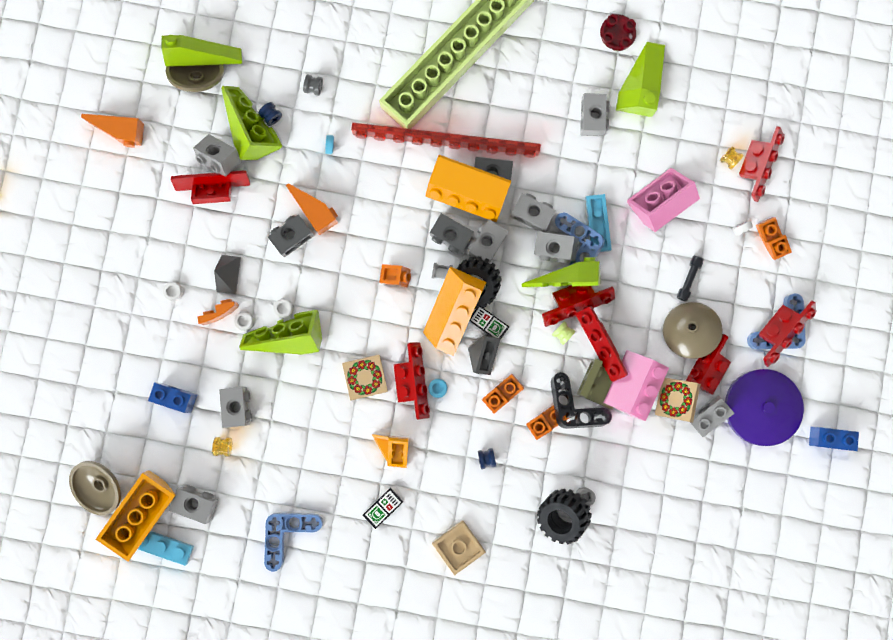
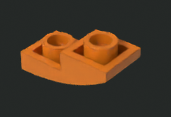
(774, 241)
(222, 310)
(502, 393)
(543, 423)

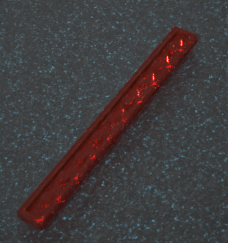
(437, 139)

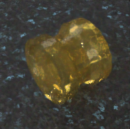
(731, 157)
(222, 446)

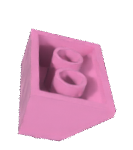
(664, 199)
(638, 389)

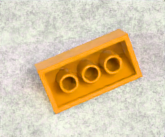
(467, 188)
(453, 310)
(136, 515)

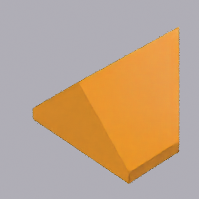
(393, 449)

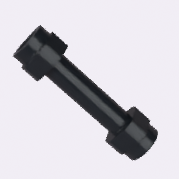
(684, 292)

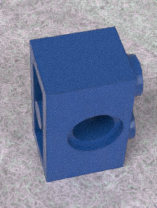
(172, 397)
(834, 438)

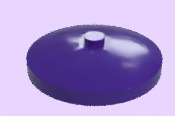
(764, 407)

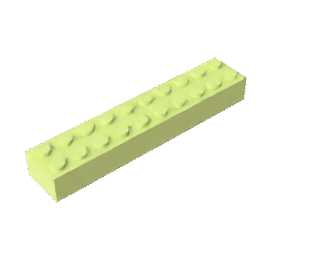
(449, 59)

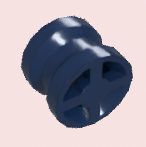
(270, 114)
(486, 458)

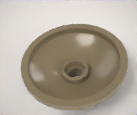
(195, 77)
(697, 342)
(95, 487)

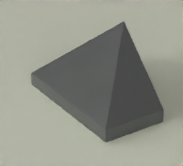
(227, 274)
(483, 354)

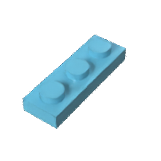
(598, 219)
(167, 548)

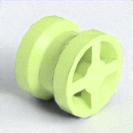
(563, 333)

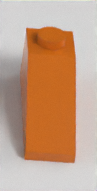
(123, 129)
(317, 212)

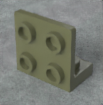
(595, 383)

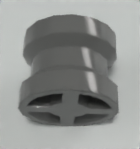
(313, 85)

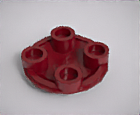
(618, 32)

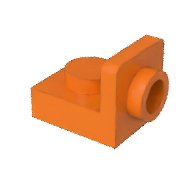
(395, 275)

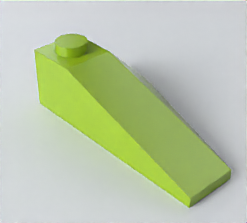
(190, 51)
(643, 84)
(248, 130)
(578, 274)
(294, 336)

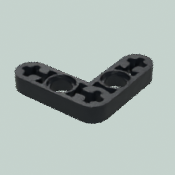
(569, 409)

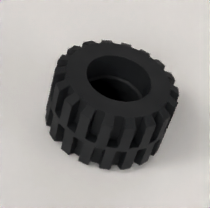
(487, 273)
(554, 525)

